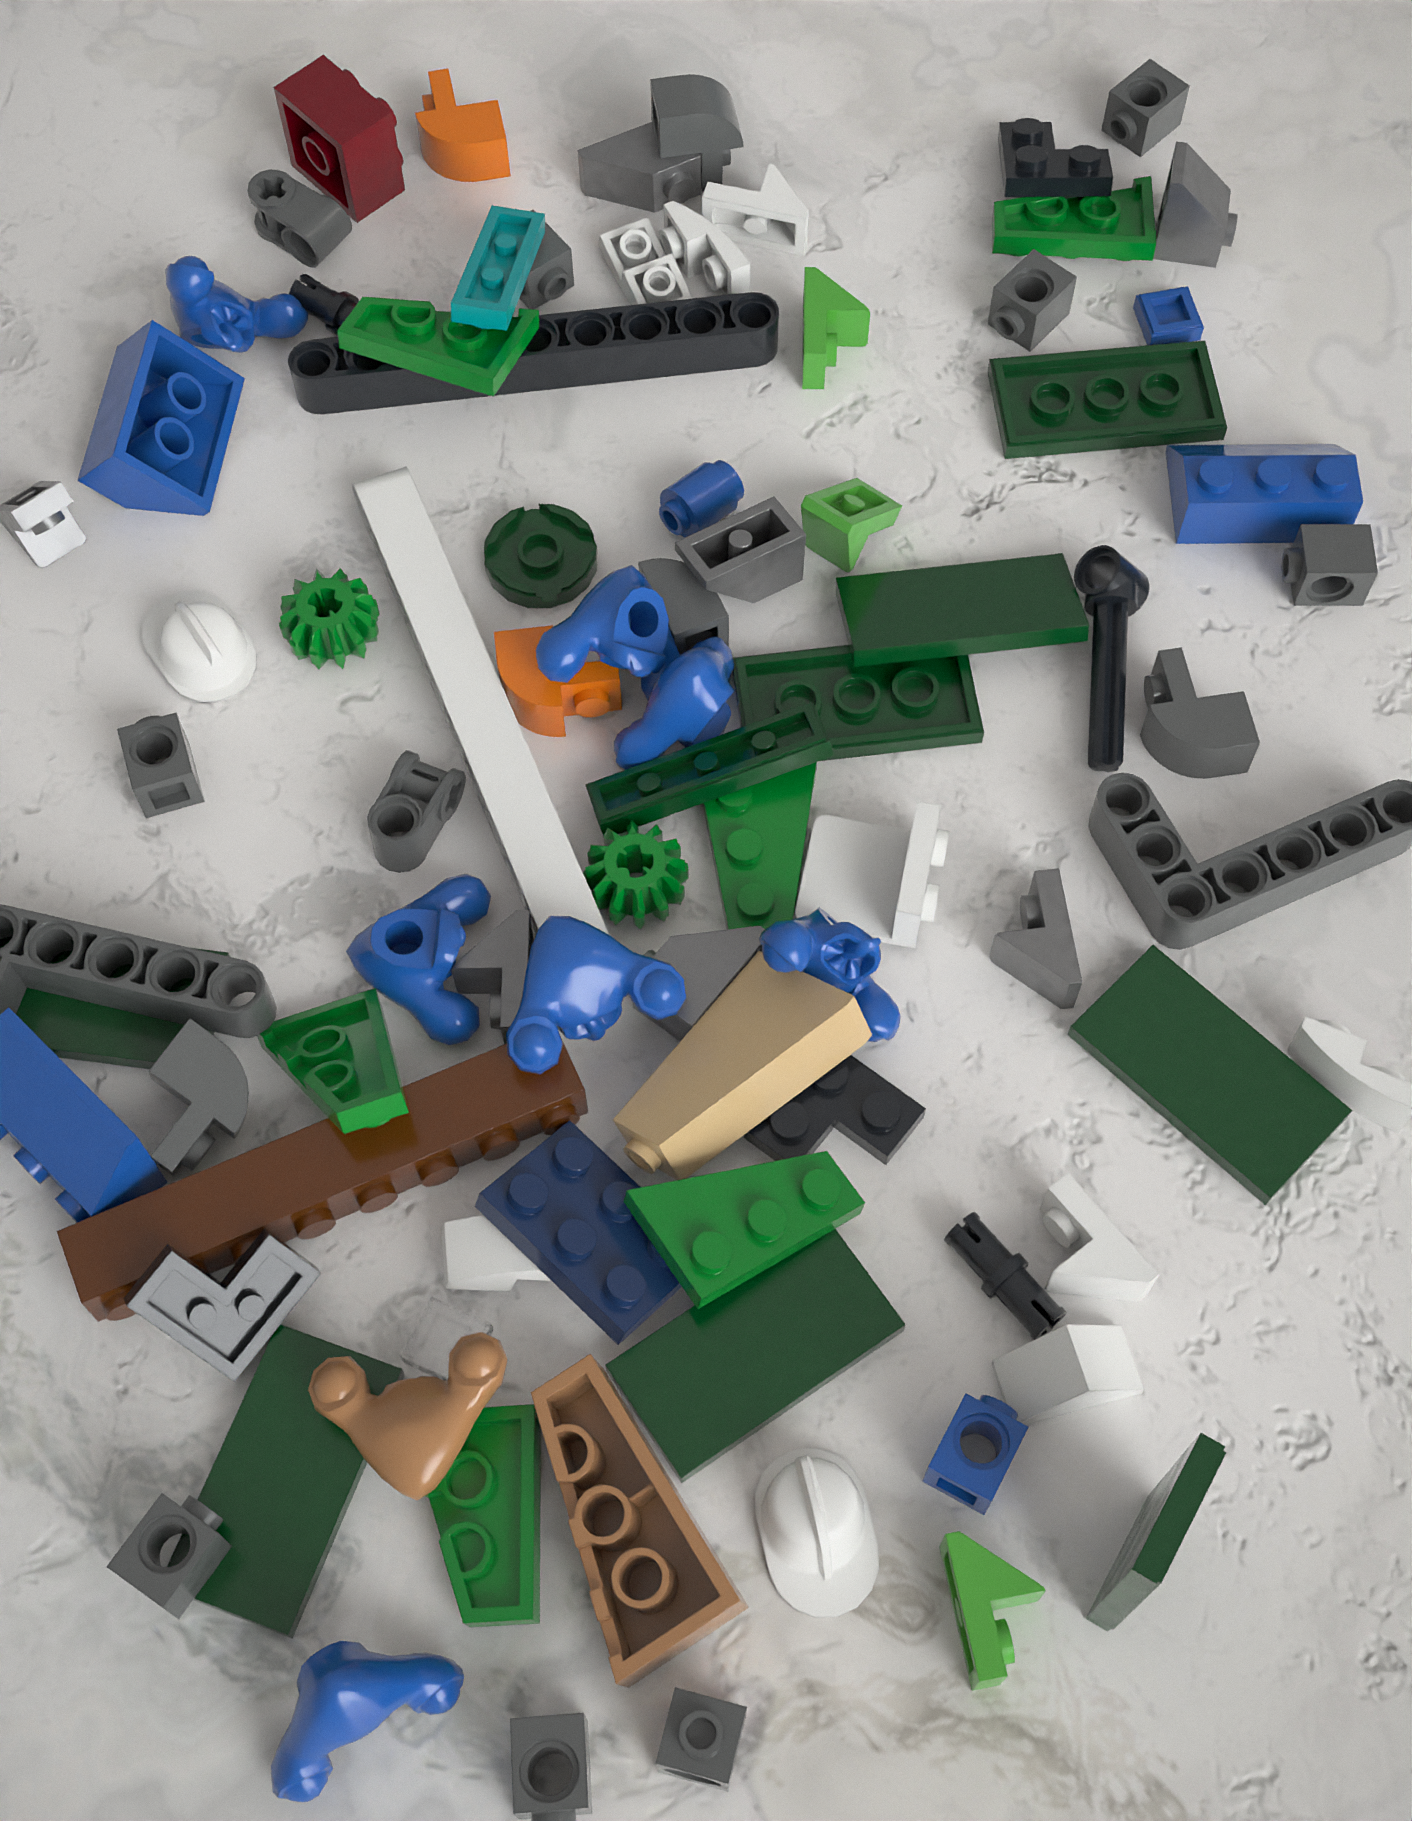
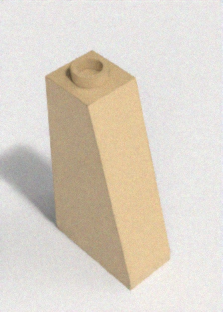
(738, 1066)

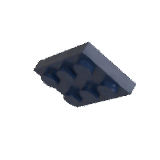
(571, 1222)

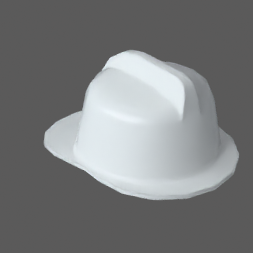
(199, 646)
(816, 1532)

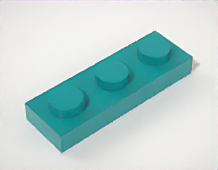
(498, 268)

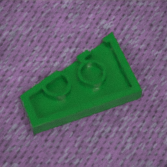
(1079, 226)
(428, 343)
(760, 847)
(341, 1060)
(742, 1220)
(492, 1519)

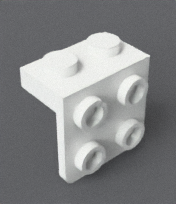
(875, 873)

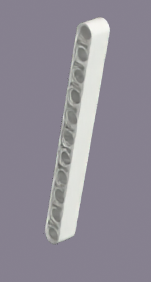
(474, 702)

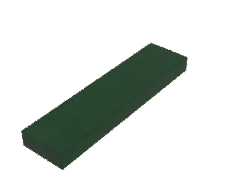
(710, 769)

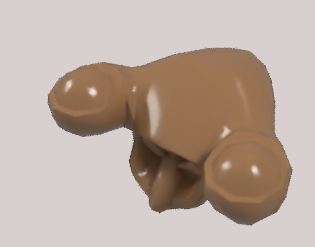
(415, 1423)

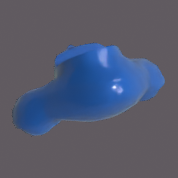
(220, 317)
(619, 622)
(683, 705)
(414, 953)
(837, 955)
(578, 987)
(346, 1697)

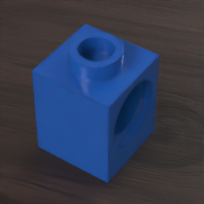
(960, 1477)

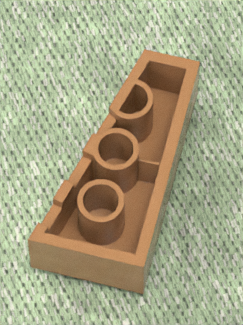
(641, 1548)

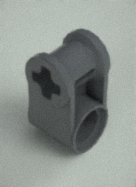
(297, 217)
(415, 801)

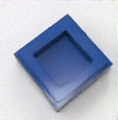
(1168, 316)

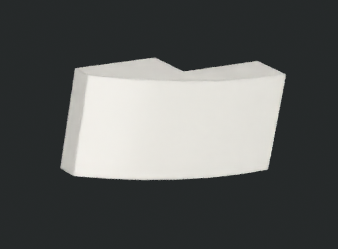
(704, 248)
(642, 265)
(1334, 1059)
(482, 1257)

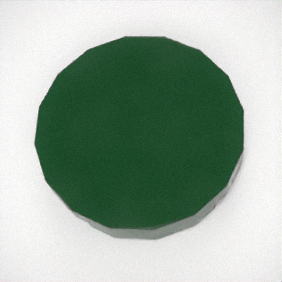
(540, 556)

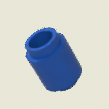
(700, 498)

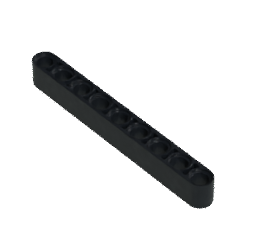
(563, 353)

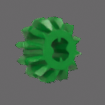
(329, 618)
(641, 853)

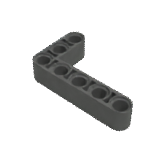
(1252, 865)
(141, 990)

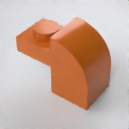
(461, 140)
(542, 702)

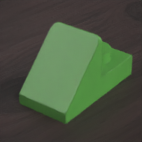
(829, 320)
(842, 519)
(977, 1586)

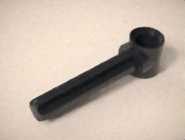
(1112, 594)

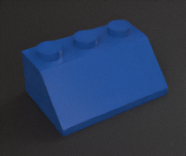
(161, 425)
(1259, 491)
(67, 1128)

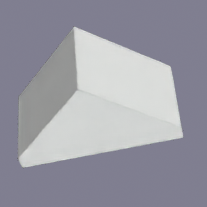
(1067, 1372)

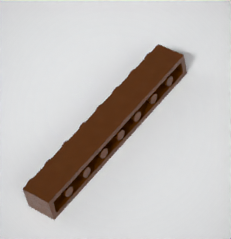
(321, 1175)

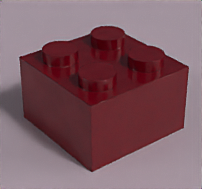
(341, 137)

